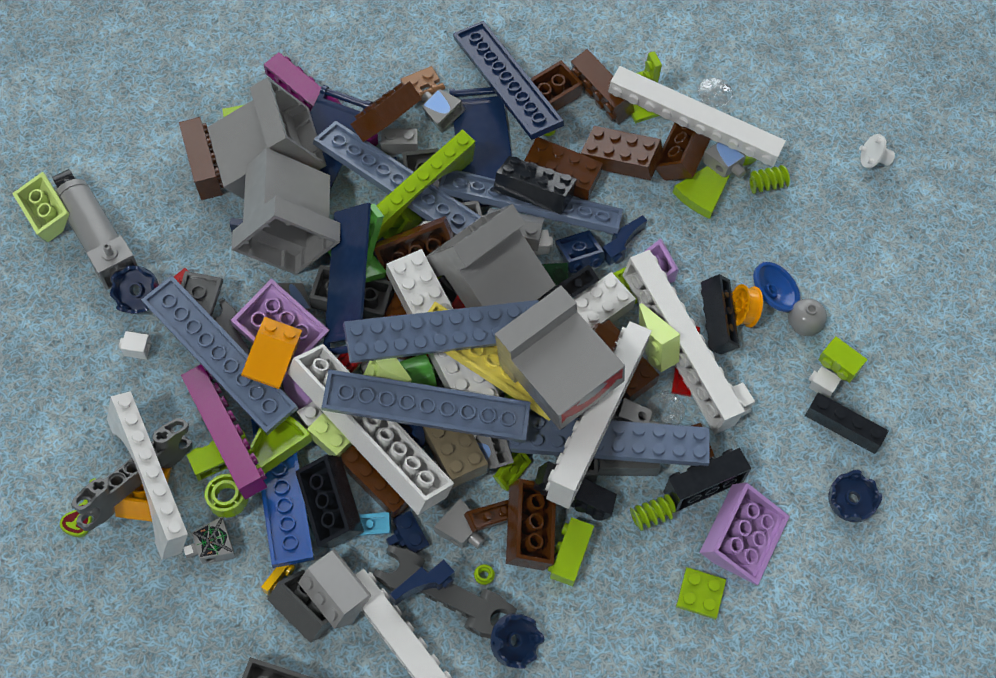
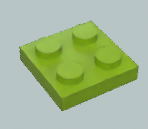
(701, 593)

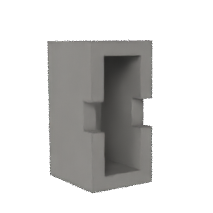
(398, 140)

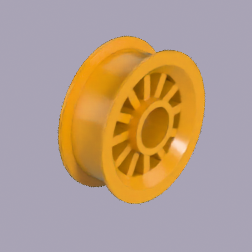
(747, 305)

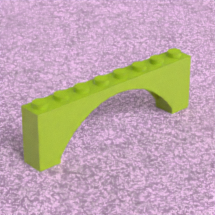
(451, 157)

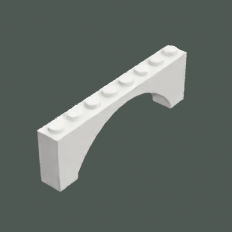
(167, 523)

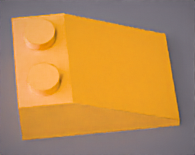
(271, 353)
(136, 505)

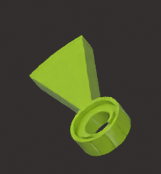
(704, 189)
(270, 452)

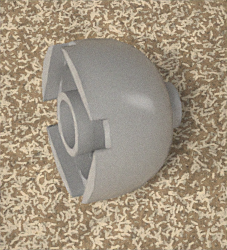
(807, 317)

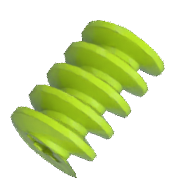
(767, 177)
(653, 511)

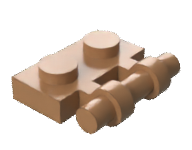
(423, 79)

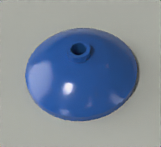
(777, 286)

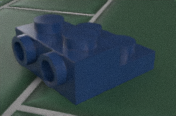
(580, 251)

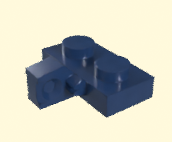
(408, 533)

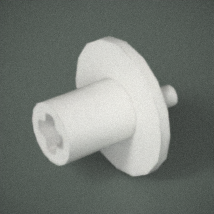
(875, 152)

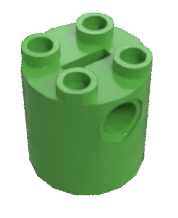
(420, 370)

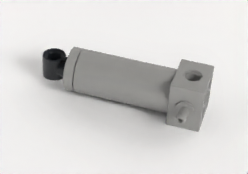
(93, 228)

